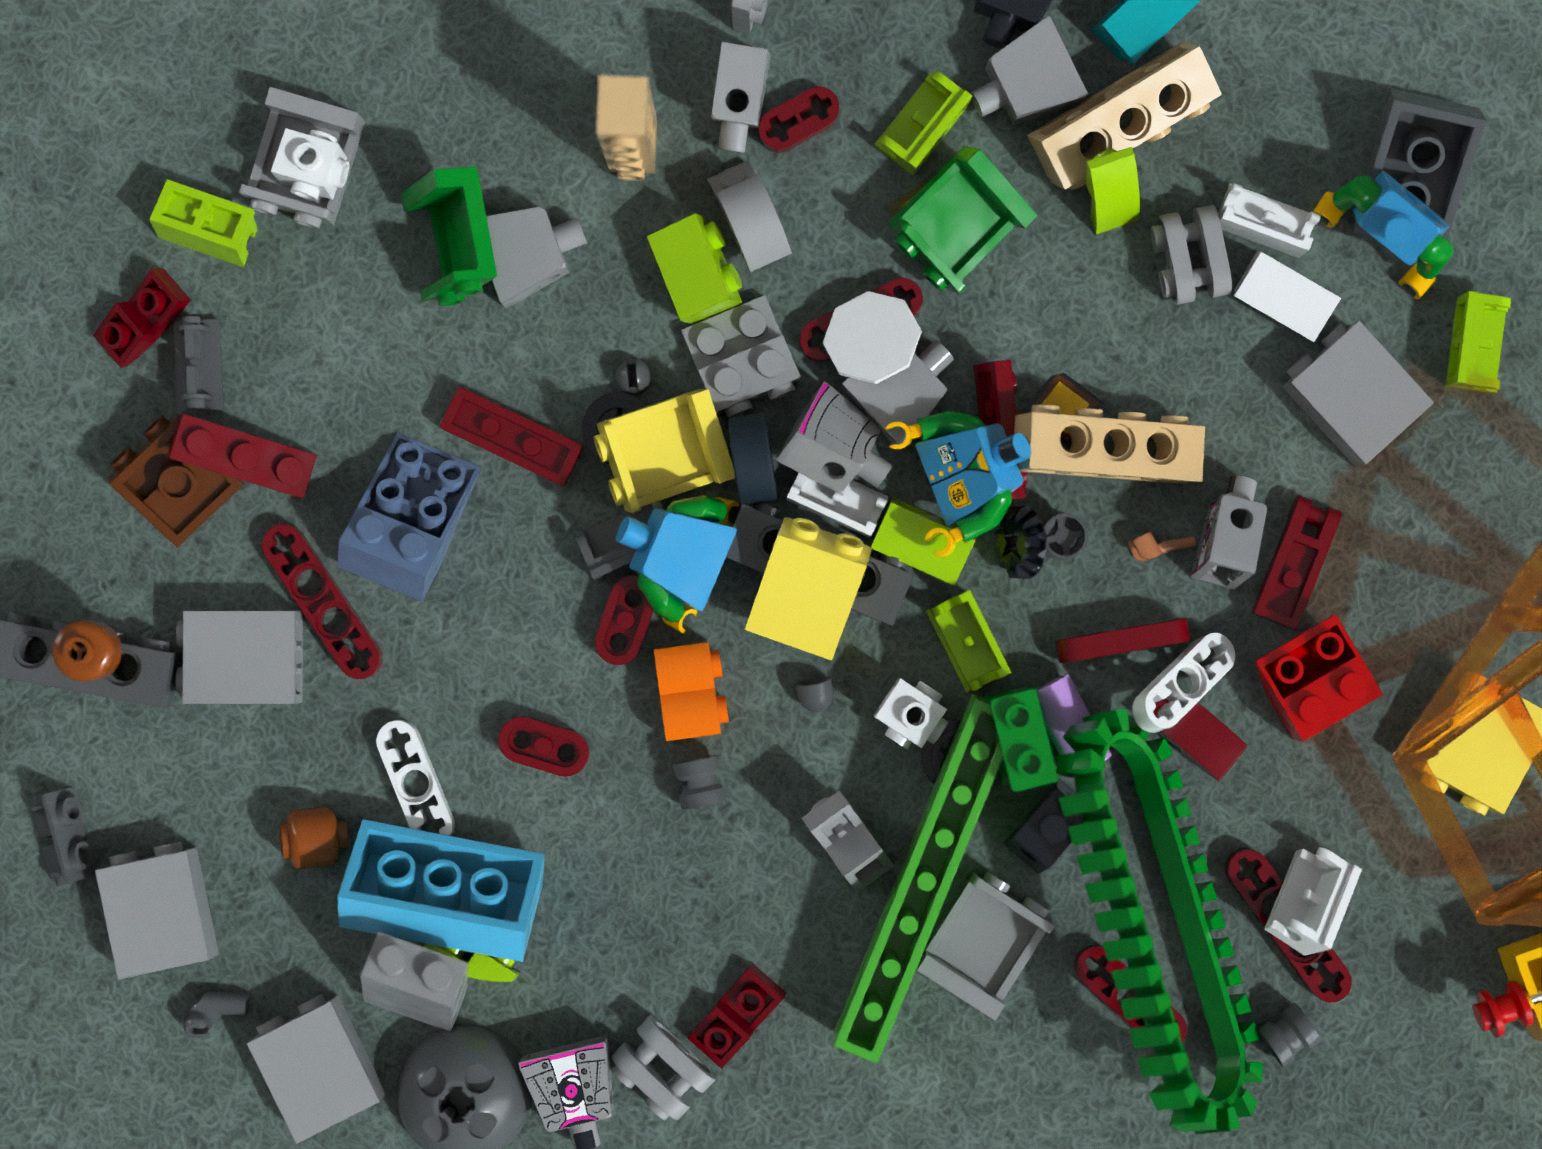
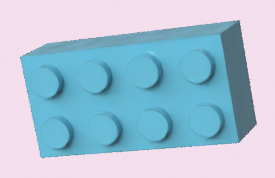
(441, 890)

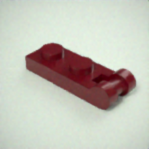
(1296, 564)

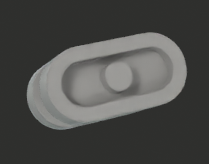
(1179, 278)
(665, 1096)

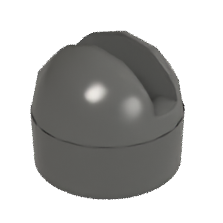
(643, 376)
(815, 696)

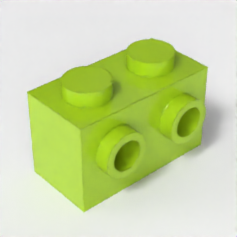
(696, 268)

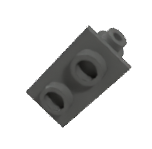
(198, 364)
(71, 855)

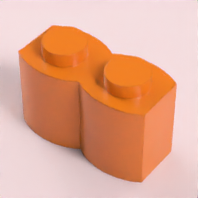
(688, 690)

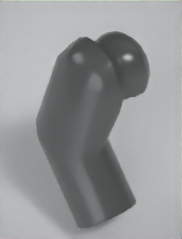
(210, 1008)

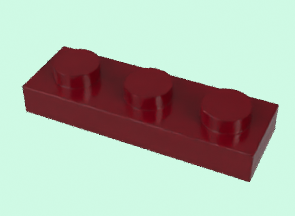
(996, 401)
(511, 436)
(241, 455)

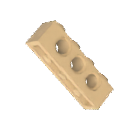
(1191, 91)
(627, 126)
(1177, 456)

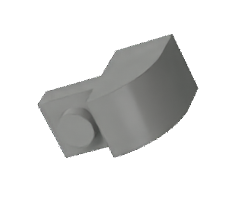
(750, 215)
(847, 841)

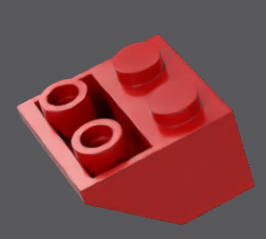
(1316, 679)

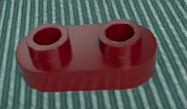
(623, 619)
(544, 746)

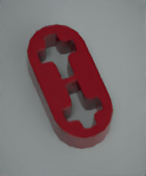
(793, 110)

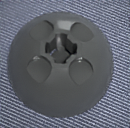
(463, 1069)

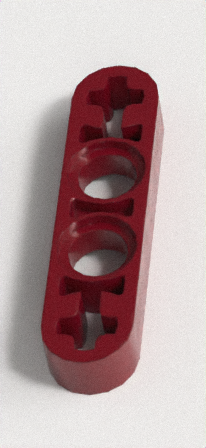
(316, 606)
(1243, 886)

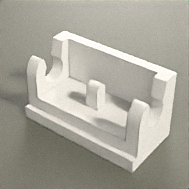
(1267, 221)
(1286, 296)
(853, 508)
(1312, 900)

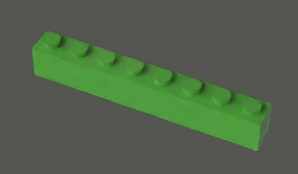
(921, 884)

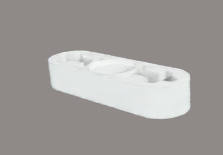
(1166, 684)
(412, 747)

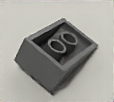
(1426, 149)

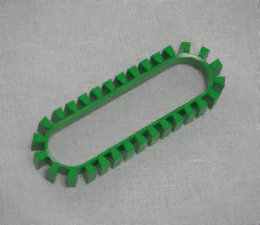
(1179, 1092)

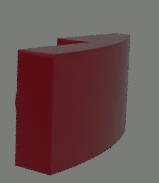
(143, 319)
(1204, 740)
(736, 1015)

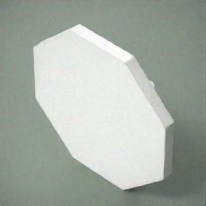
(872, 337)

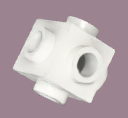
(310, 164)
(896, 705)

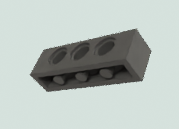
(879, 603)
(150, 686)

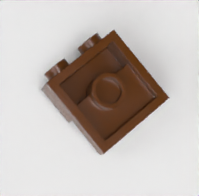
(167, 491)

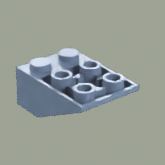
(407, 517)

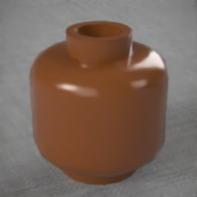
(100, 643)
(312, 837)

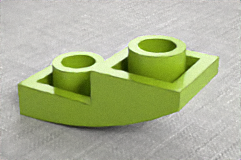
(1113, 189)
(482, 966)

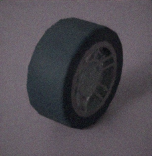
(752, 458)

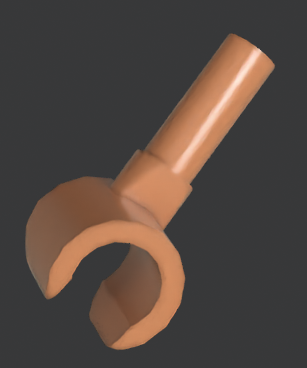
(1146, 547)

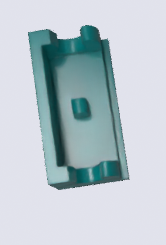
(1138, 24)

